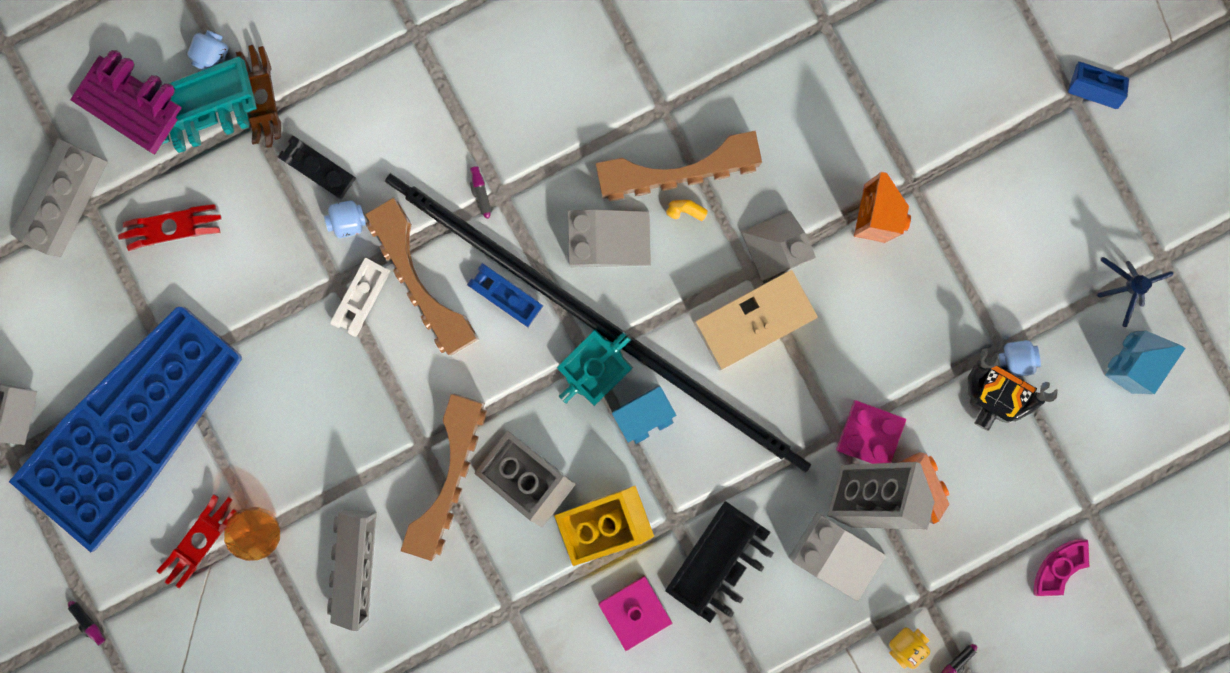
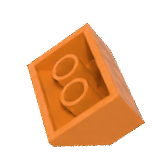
(882, 211)

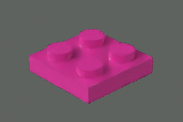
(871, 434)

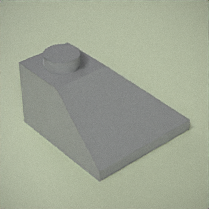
(778, 245)

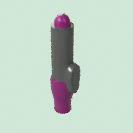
(479, 191)

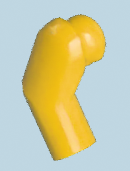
(686, 206)

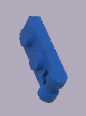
(506, 296)

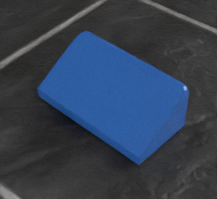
(1099, 85)

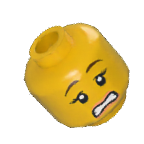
(909, 648)

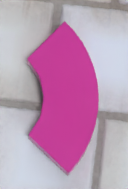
(1060, 566)

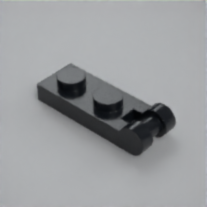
(317, 168)

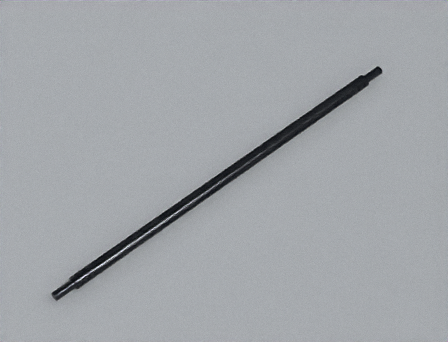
(598, 322)

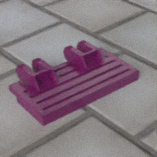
(126, 102)

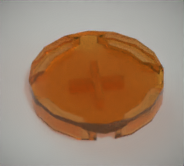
(252, 533)

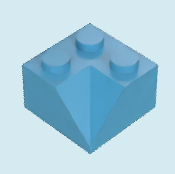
(1144, 362)
(644, 414)

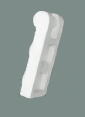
(360, 296)

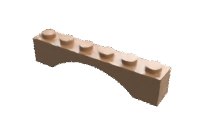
(623, 177)
(394, 231)
(461, 422)

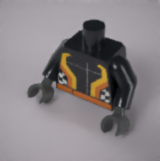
(1002, 393)

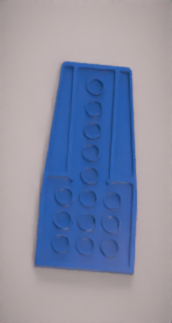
(127, 428)

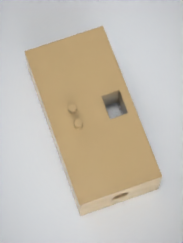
(755, 320)

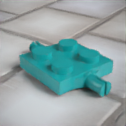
(594, 367)

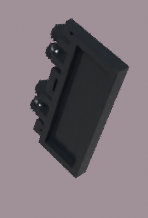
(716, 559)

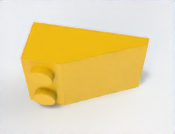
(604, 526)

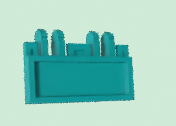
(210, 91)

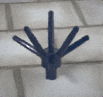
(1135, 285)

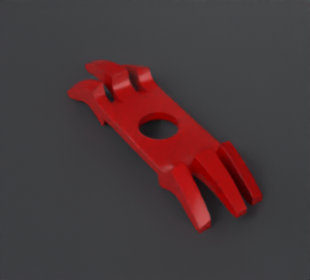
(185, 222)
(187, 552)

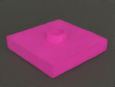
(635, 613)

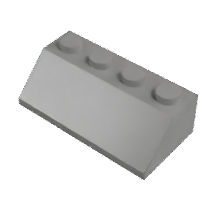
(58, 198)
(882, 496)
(352, 569)

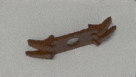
(261, 79)

